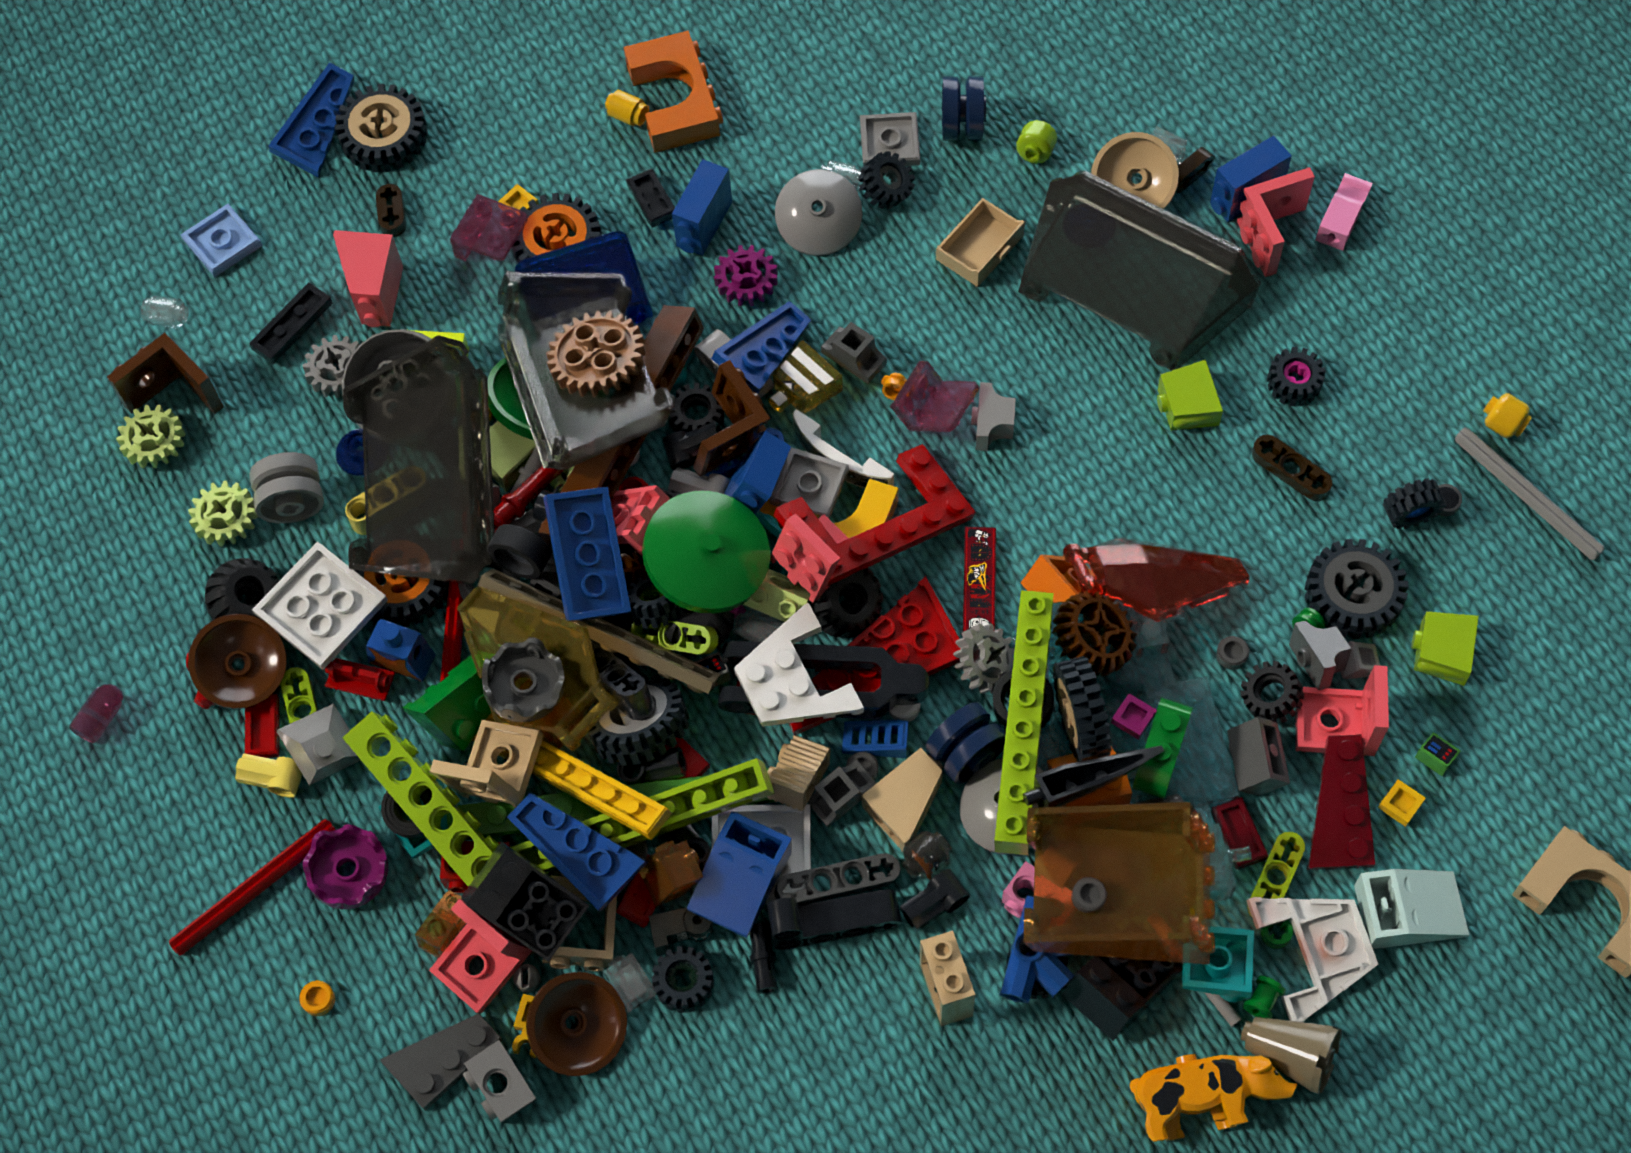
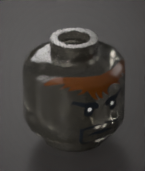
(926, 855)

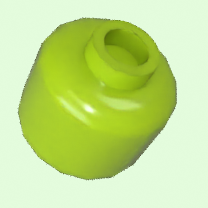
(1036, 141)

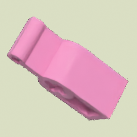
(1343, 212)

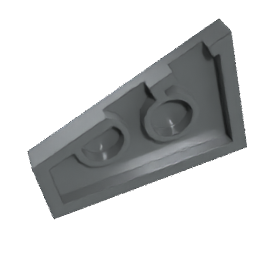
(438, 1061)

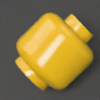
(1507, 415)

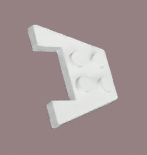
(779, 682)
(1330, 942)

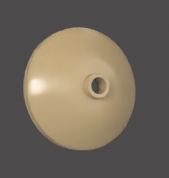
(1143, 155)

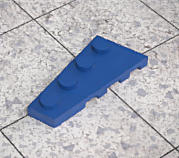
(311, 126)
(764, 345)
(581, 854)

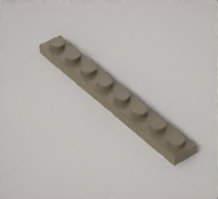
(609, 635)

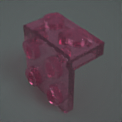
(487, 229)
(930, 402)

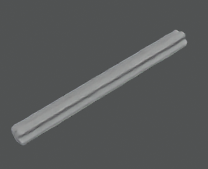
(1529, 494)

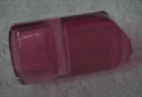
(97, 712)

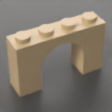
(1572, 859)

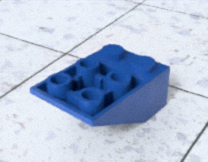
(740, 874)

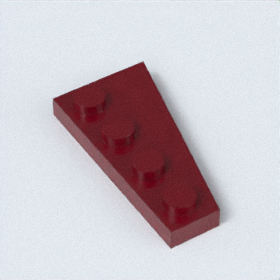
(1342, 819)

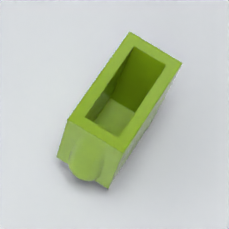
(1189, 397)
(1445, 645)

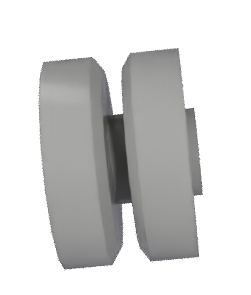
(286, 487)

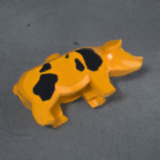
(1202, 1086)

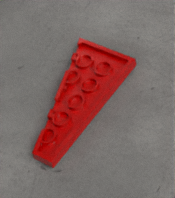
(910, 633)

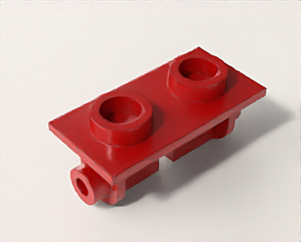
(359, 679)

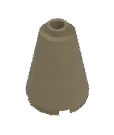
(1295, 1048)

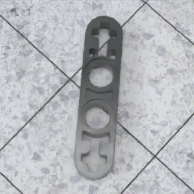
(838, 884)

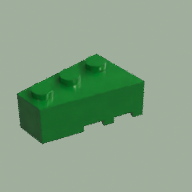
(452, 707)

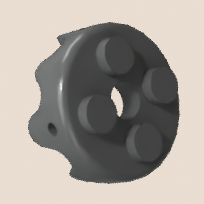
(521, 660)

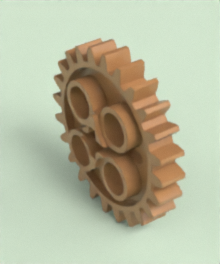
(596, 354)

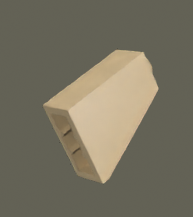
(904, 797)

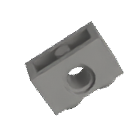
(497, 1061)

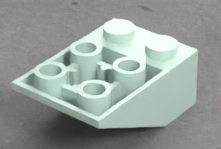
(1410, 907)

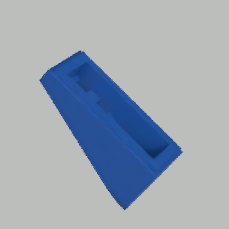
(889, 727)

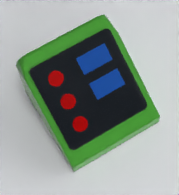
(1437, 754)

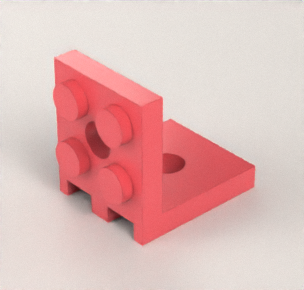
(1264, 205)
(633, 512)
(807, 555)
(1355, 710)
(480, 938)

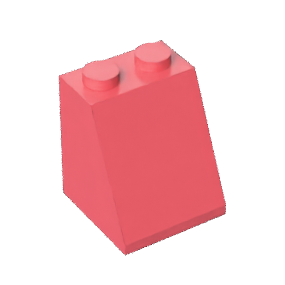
(371, 273)

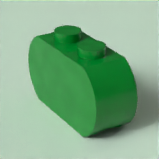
(1169, 731)

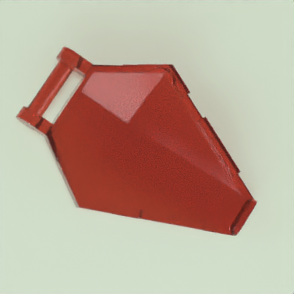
(1154, 576)

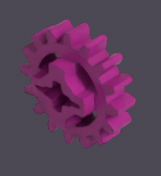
(746, 275)

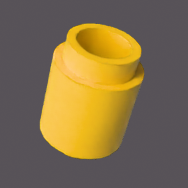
(626, 108)

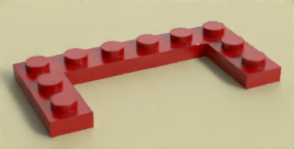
(944, 511)

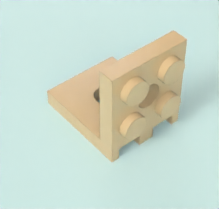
(482, 774)

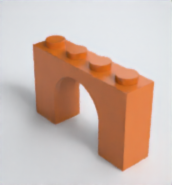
(675, 58)

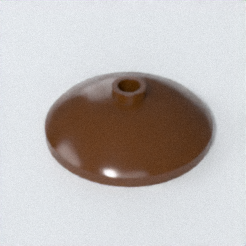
(230, 640)
(597, 1028)

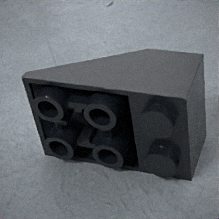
(524, 901)
(1118, 990)

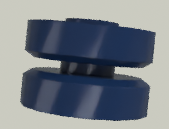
(963, 108)
(966, 742)

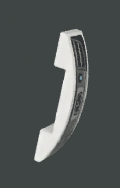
(810, 437)

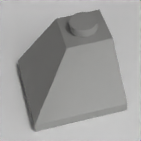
(318, 744)

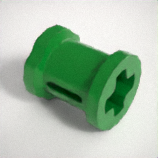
(1264, 997)

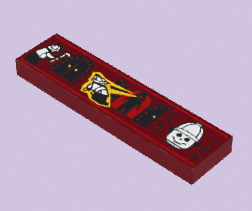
(979, 576)

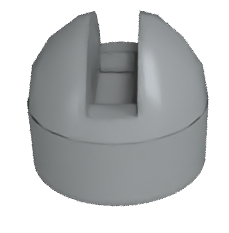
(534, 978)

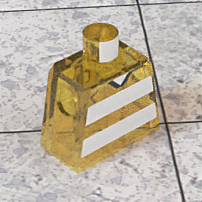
(804, 380)

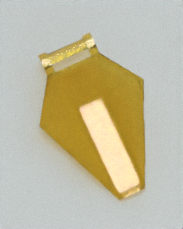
(497, 619)

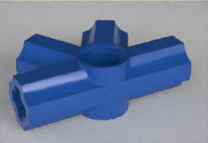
(1024, 970)

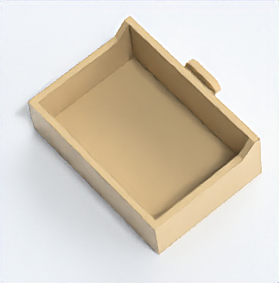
(980, 242)

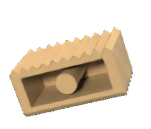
(798, 771)

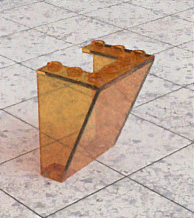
(1153, 873)

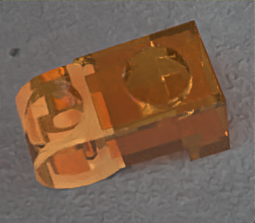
(440, 926)

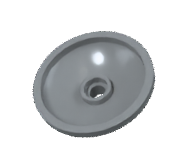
(820, 231)
(980, 804)

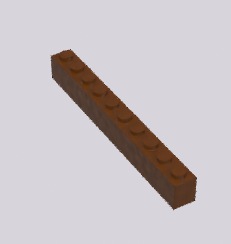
(667, 350)

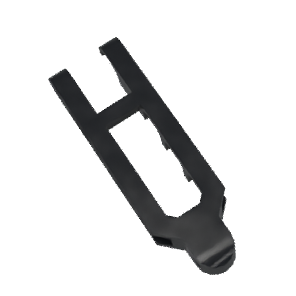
(898, 680)

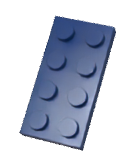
(587, 554)

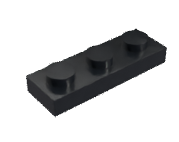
(290, 323)

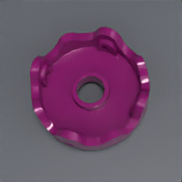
(334, 849)

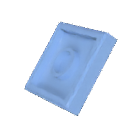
(221, 240)

